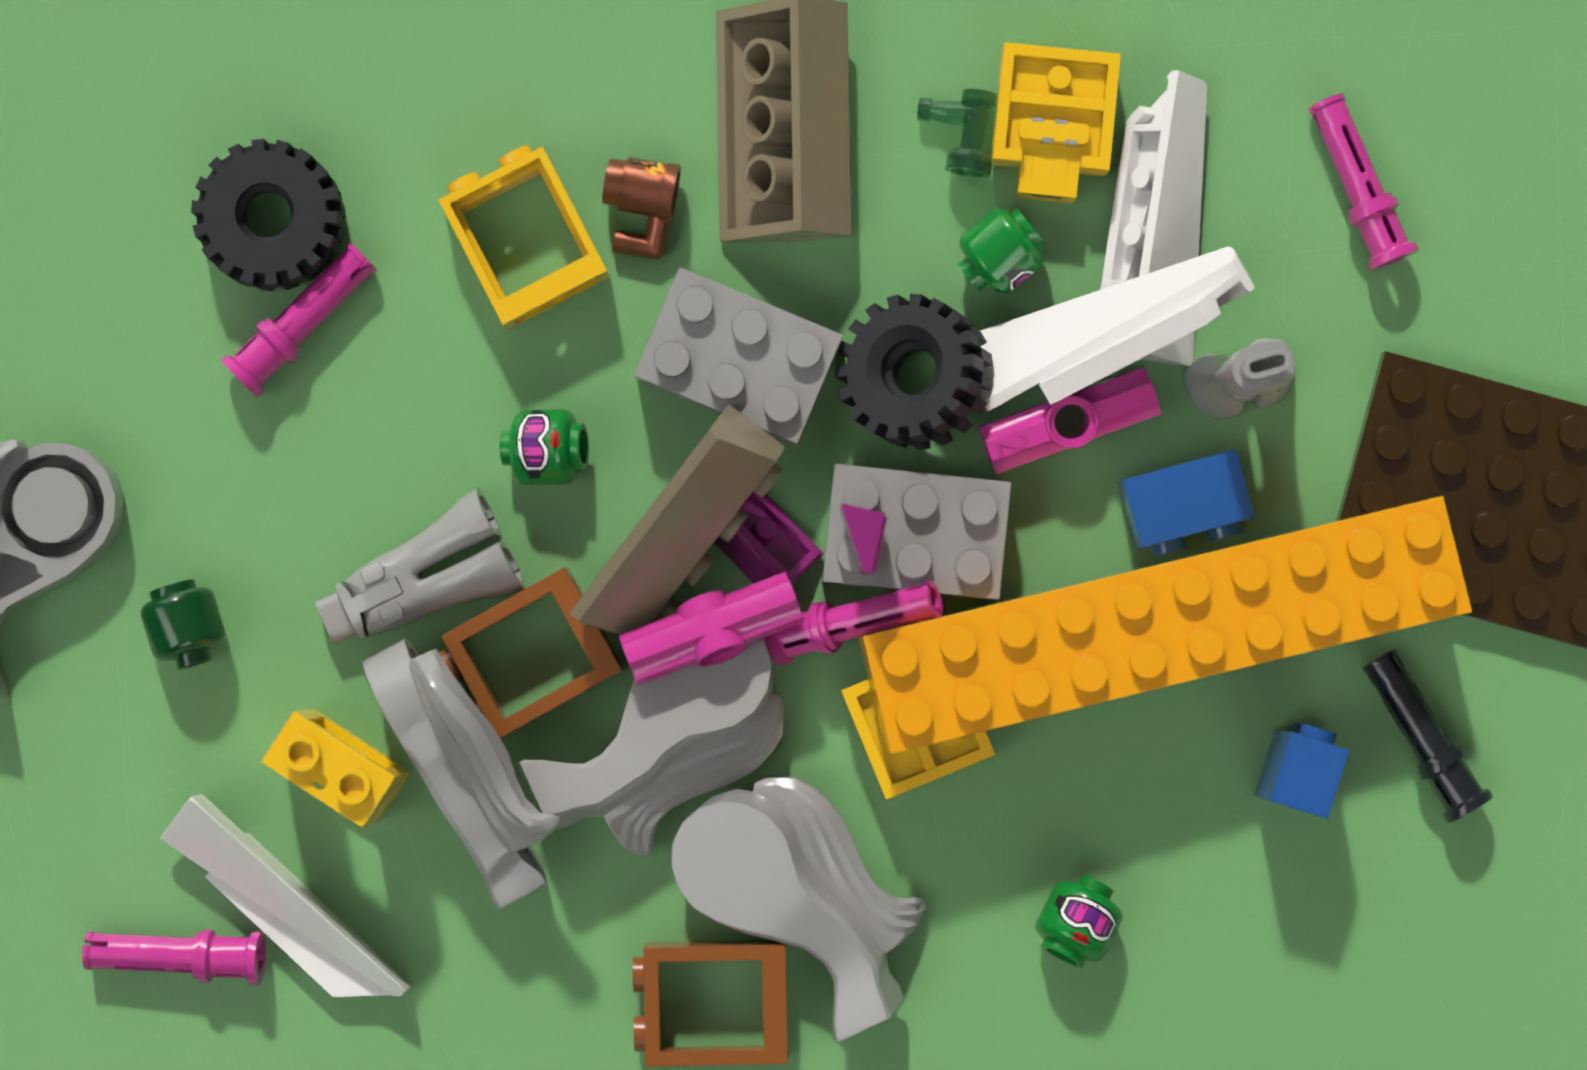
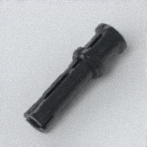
(1439, 758)

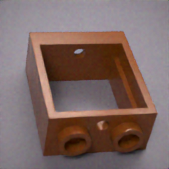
(591, 639)
(648, 1027)

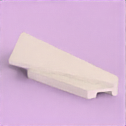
(1160, 193)
(1109, 328)
(280, 904)

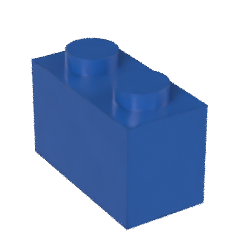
(1186, 501)
(1302, 769)

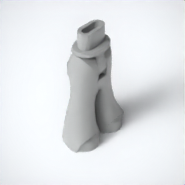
(1255, 373)
(391, 588)

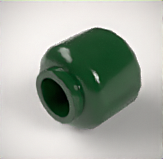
(182, 623)

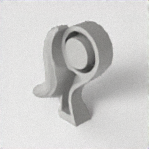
(55, 519)
(672, 744)
(462, 767)
(791, 873)

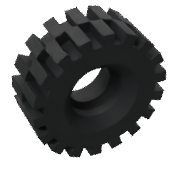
(312, 224)
(882, 349)

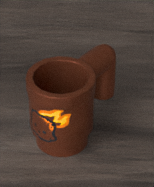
(645, 190)

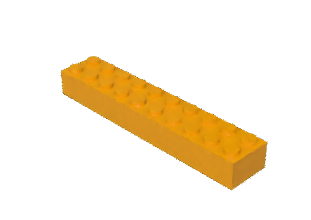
(1164, 625)

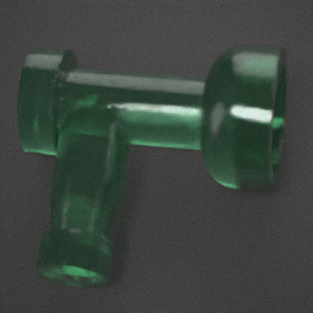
(972, 114)

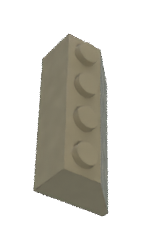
(783, 121)
(682, 525)

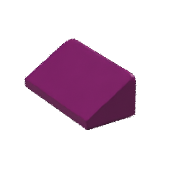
(865, 534)
(769, 543)

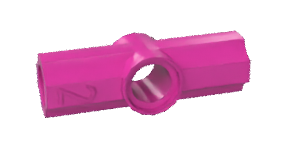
(1105, 407)
(711, 628)

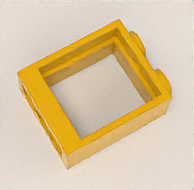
(550, 290)
(354, 774)

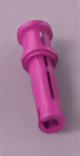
(1371, 207)
(279, 338)
(828, 626)
(203, 955)

